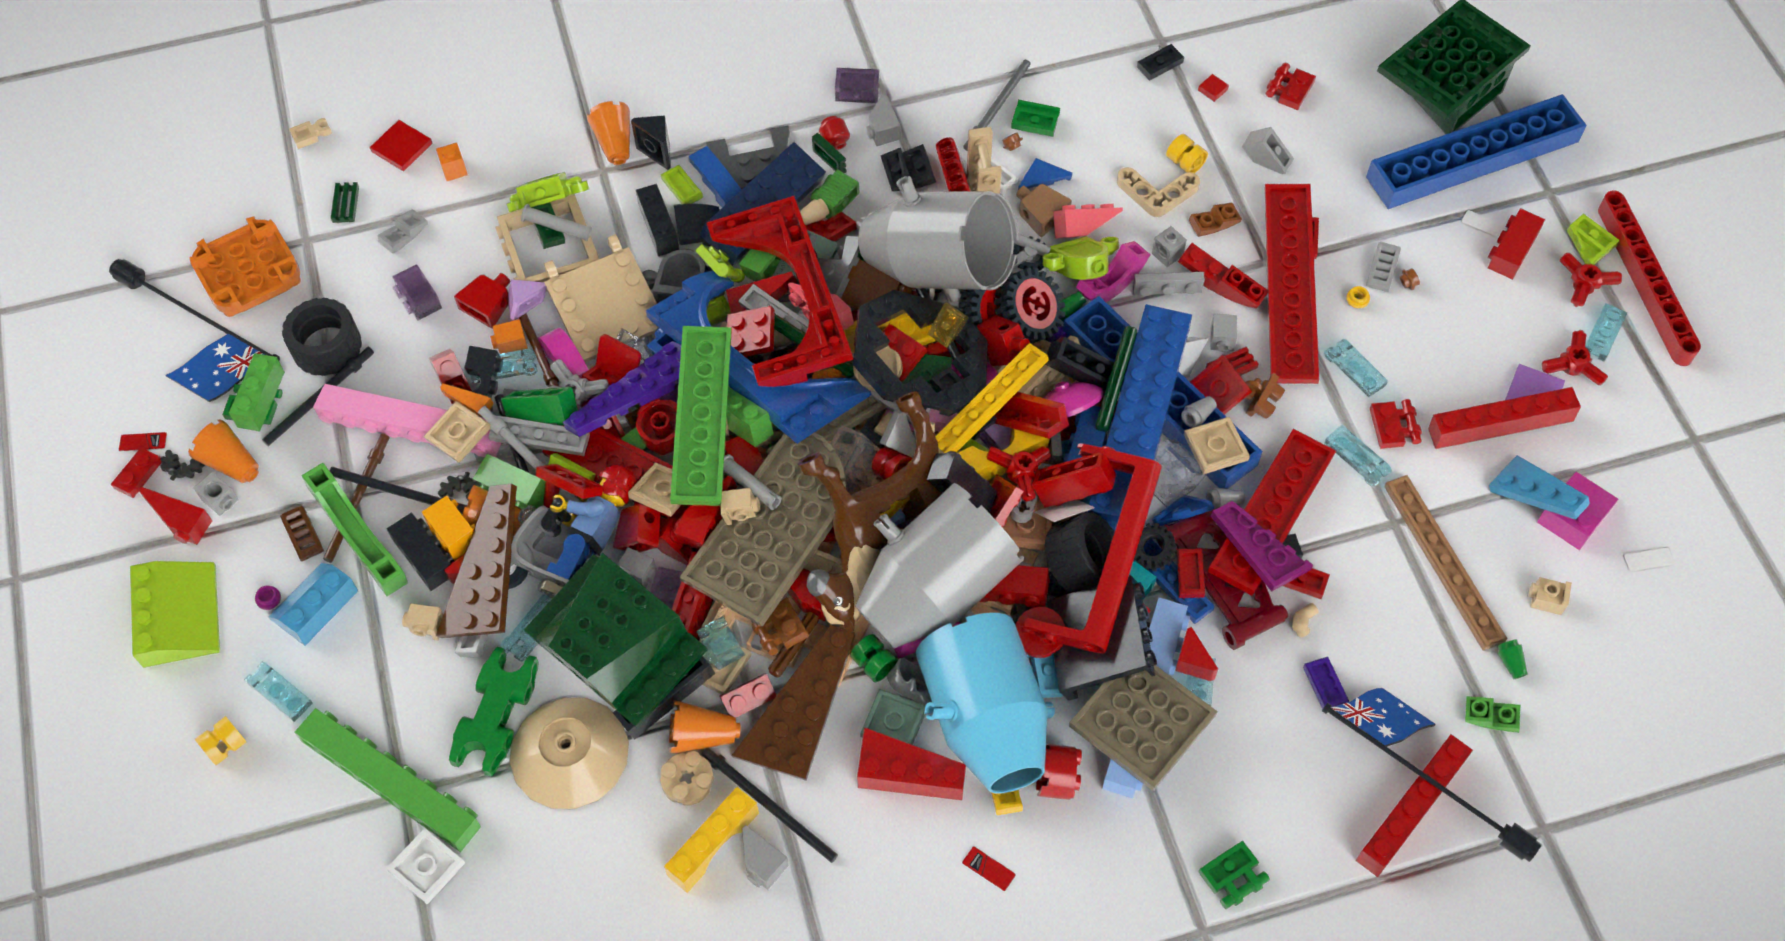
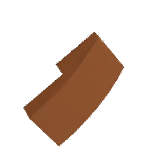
(1216, 220)

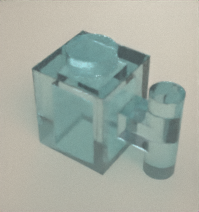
(721, 645)

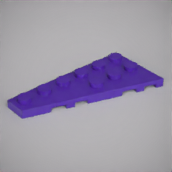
(642, 385)

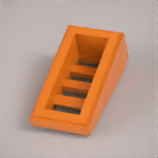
(468, 399)

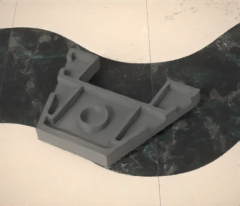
(748, 165)
(836, 270)

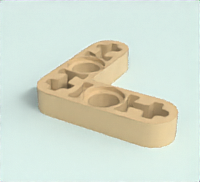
(1154, 196)

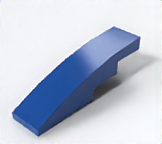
(715, 175)

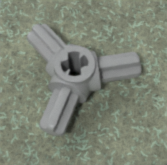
(584, 387)

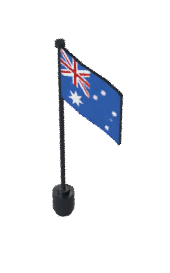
(216, 366)
(1389, 721)

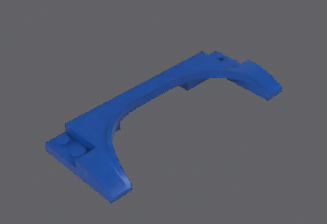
(792, 408)

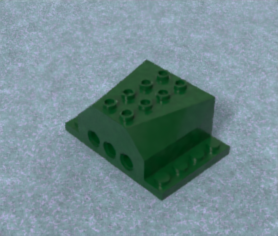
(1455, 64)
(616, 638)

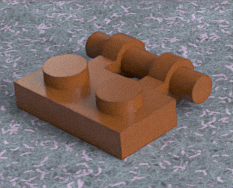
(788, 627)

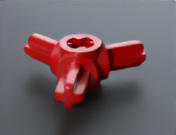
(1587, 278)
(1576, 361)
(1020, 467)

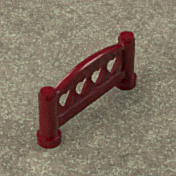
(1243, 621)

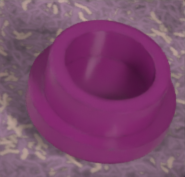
(267, 597)

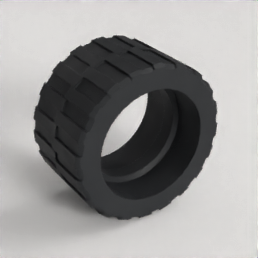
(317, 315)
(1078, 550)

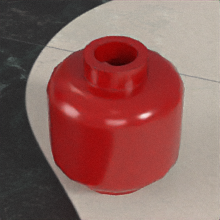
(835, 131)

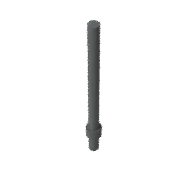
(1002, 97)

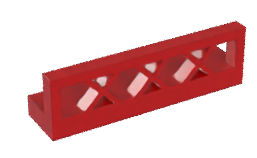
(1033, 415)
(692, 606)

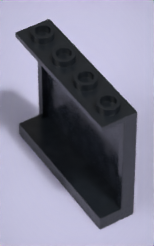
(1127, 648)

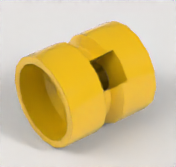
(1187, 154)
(224, 731)

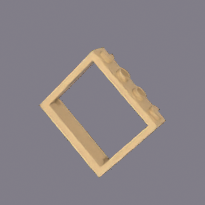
(513, 221)

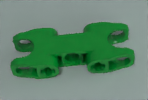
(488, 727)

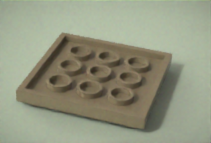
(1143, 723)

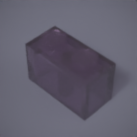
(857, 85)
(417, 292)

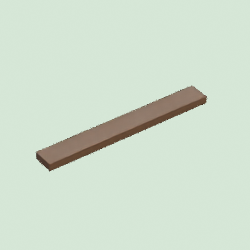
(1445, 563)

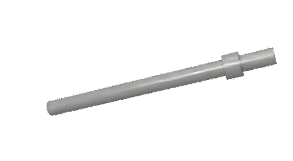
(500, 427)

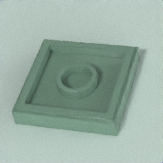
(895, 717)

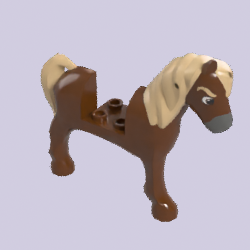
(857, 512)

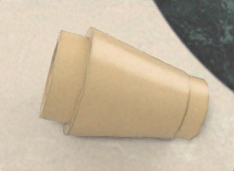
(814, 211)

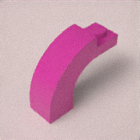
(1122, 270)
(559, 346)

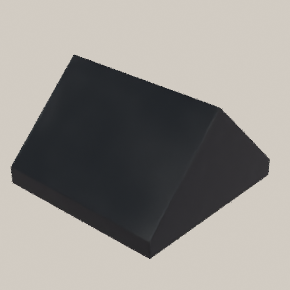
(652, 138)

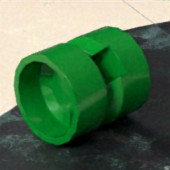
(872, 655)

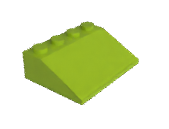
(173, 611)

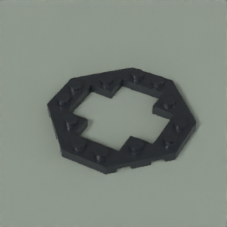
(923, 312)

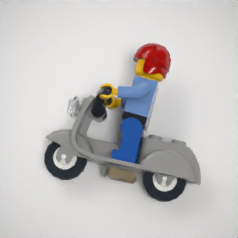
(587, 532)

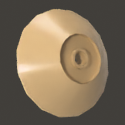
(574, 774)

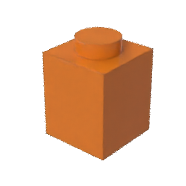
(451, 161)
(509, 337)

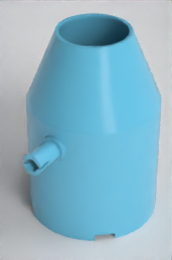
(987, 700)

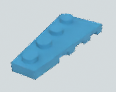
(1535, 487)

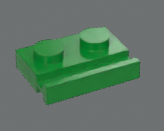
(1035, 118)

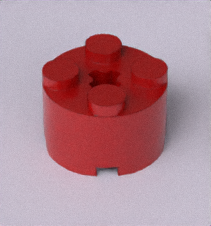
(648, 425)
(1060, 772)

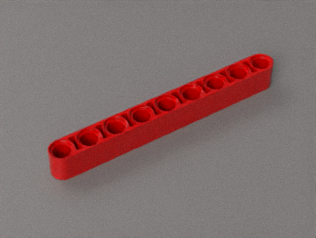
(1649, 279)

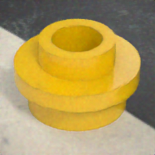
(1358, 292)

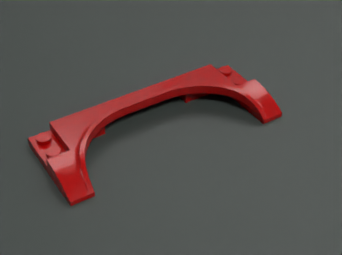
(782, 232)

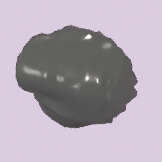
(909, 681)

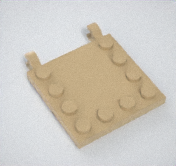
(602, 299)

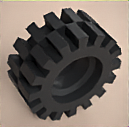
(1164, 556)

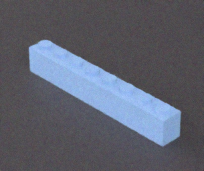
(1165, 627)

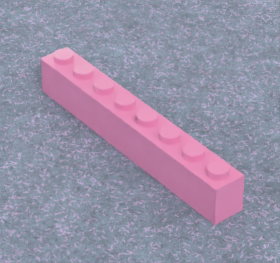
(386, 416)

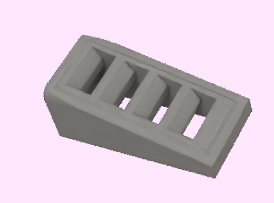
(1387, 253)

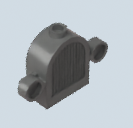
(672, 272)

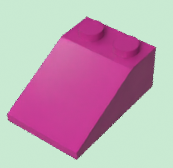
(1579, 531)

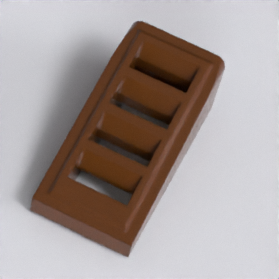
(295, 519)

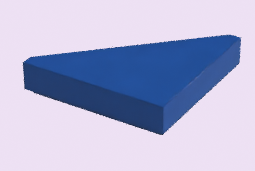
(1044, 173)
(1183, 508)

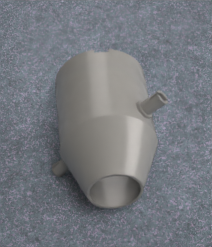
(942, 239)
(935, 568)

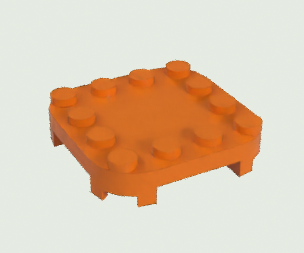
(245, 267)

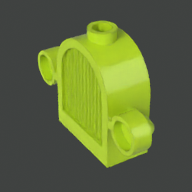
(546, 190)
(1081, 257)

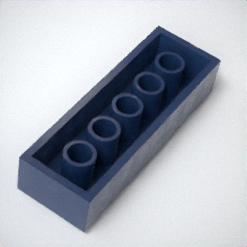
(787, 176)

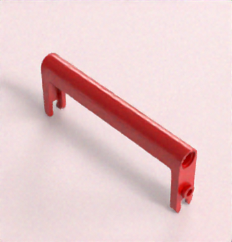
(1119, 558)

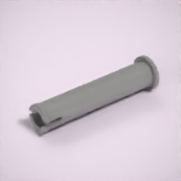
(556, 223)
(747, 480)

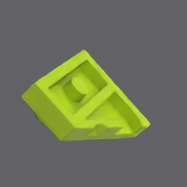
(1591, 239)

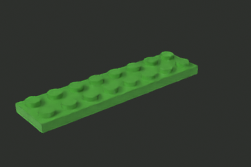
(701, 416)

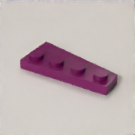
(1265, 554)

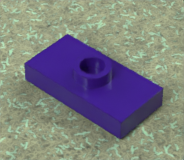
(1325, 682)

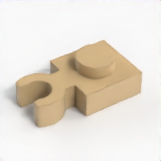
(307, 134)

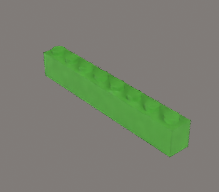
(388, 779)

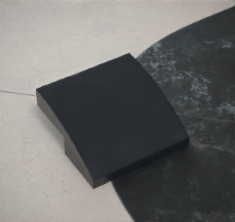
(908, 163)
(690, 221)

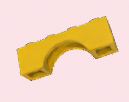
(1020, 442)
(695, 855)

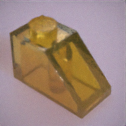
(947, 324)

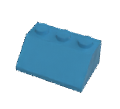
(314, 602)

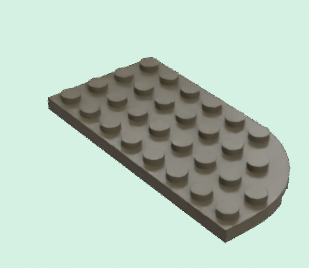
(759, 558)

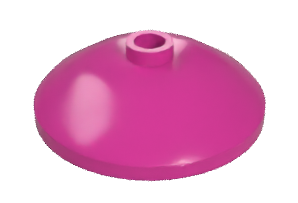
(1075, 396)

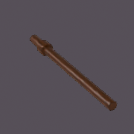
(548, 376)
(375, 457)

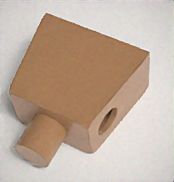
(1039, 205)

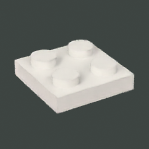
(425, 866)

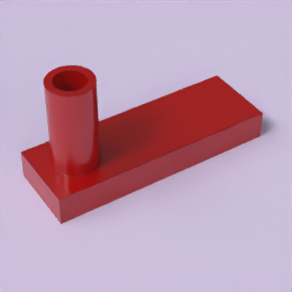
(560, 477)

